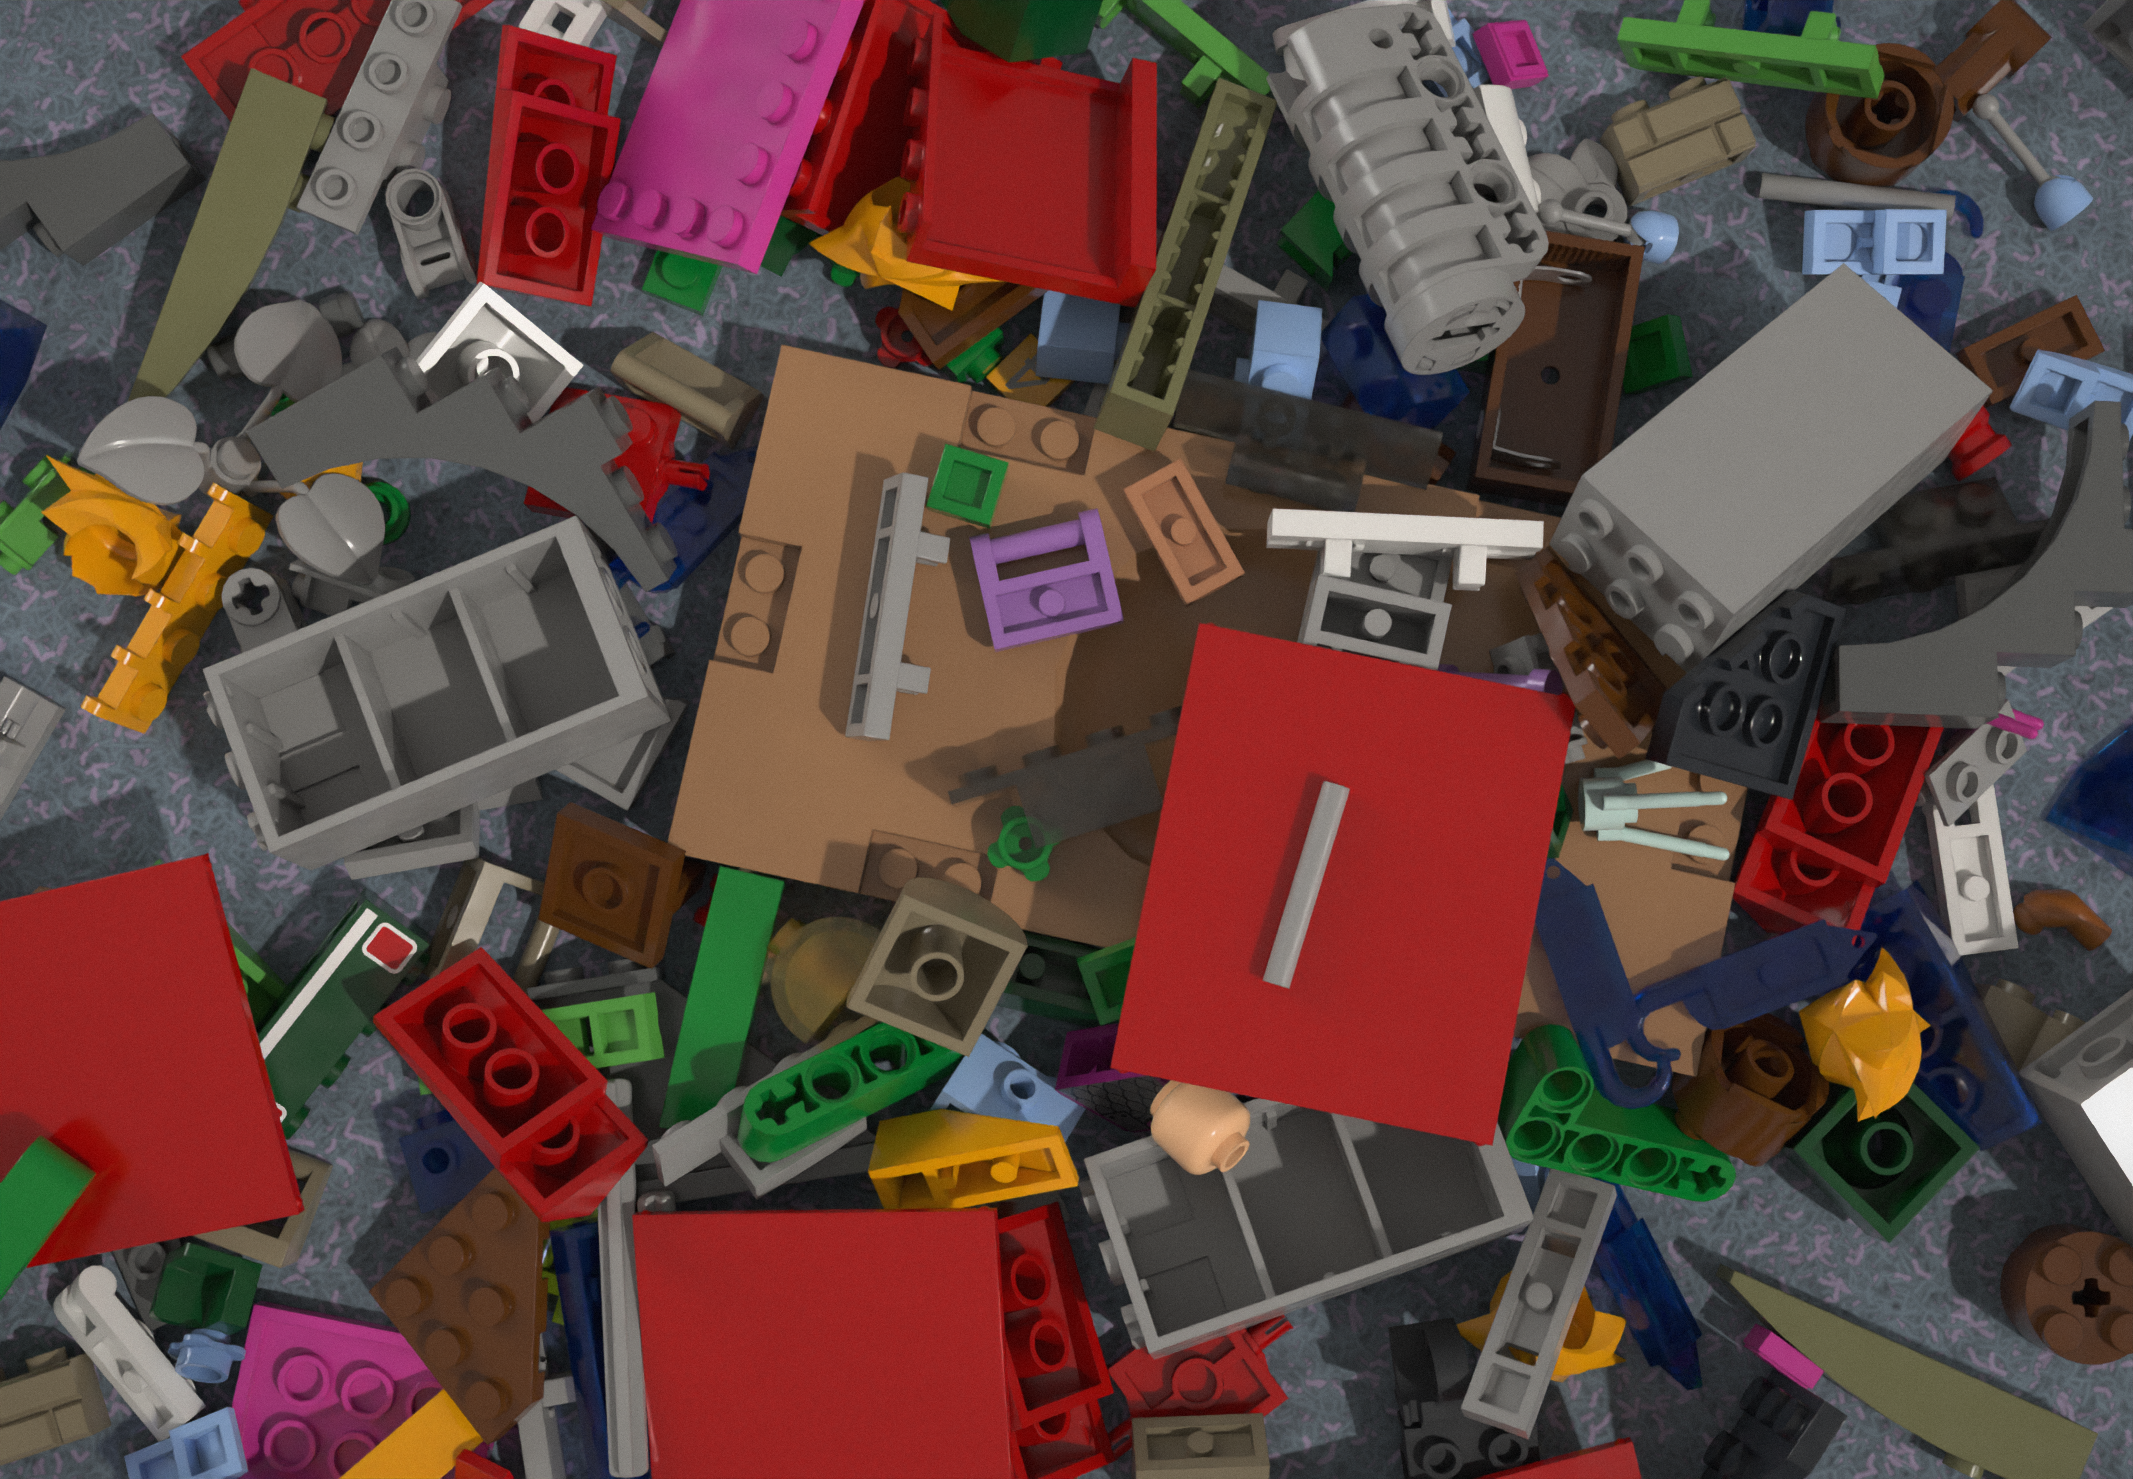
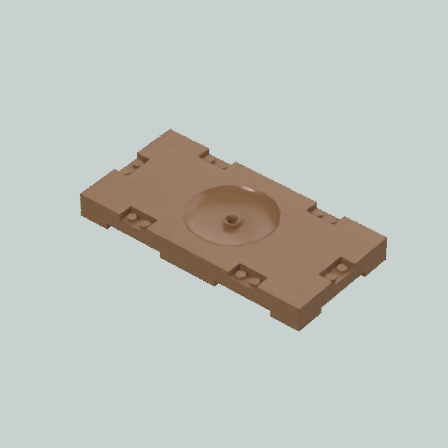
(794, 798)

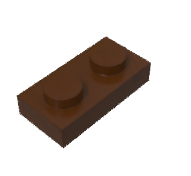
(2006, 355)

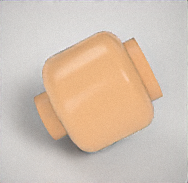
(1200, 1127)

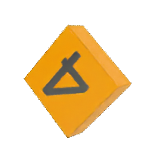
(1017, 378)

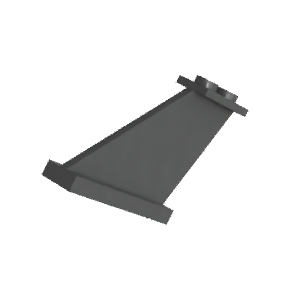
(652, 1077)

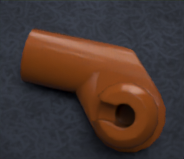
(2061, 909)

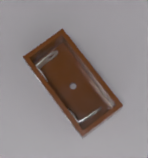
(1577, 321)

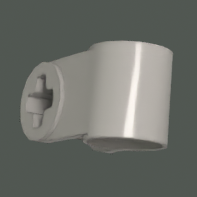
(433, 244)
(256, 627)

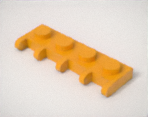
(180, 612)

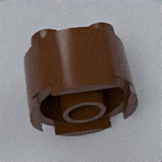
(1885, 147)
(1750, 1090)
(2040, 1285)

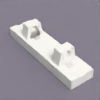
(1463, 538)

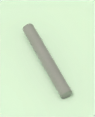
(1850, 195)
(1306, 884)

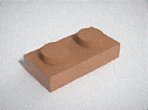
(1183, 532)

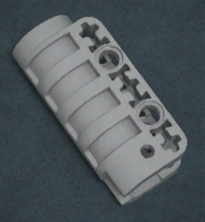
(1406, 179)

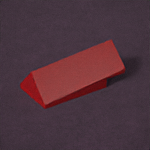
(547, 167)
(1839, 830)
(515, 1086)
(1050, 1351)

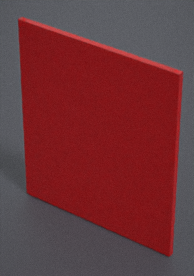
(1421, 910)
(138, 1060)
(824, 1344)

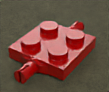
(648, 457)
(1205, 1379)

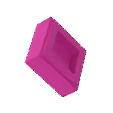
(1510, 54)
(1782, 1357)

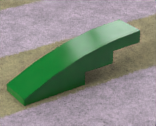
(722, 994)

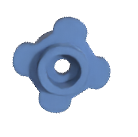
(205, 1355)

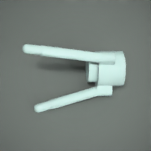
(1609, 803)

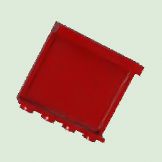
(862, 121)
(1030, 171)

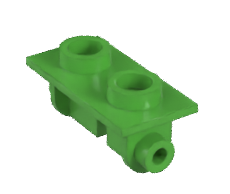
(21, 531)

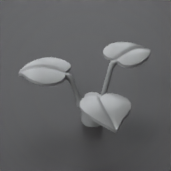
(153, 454)

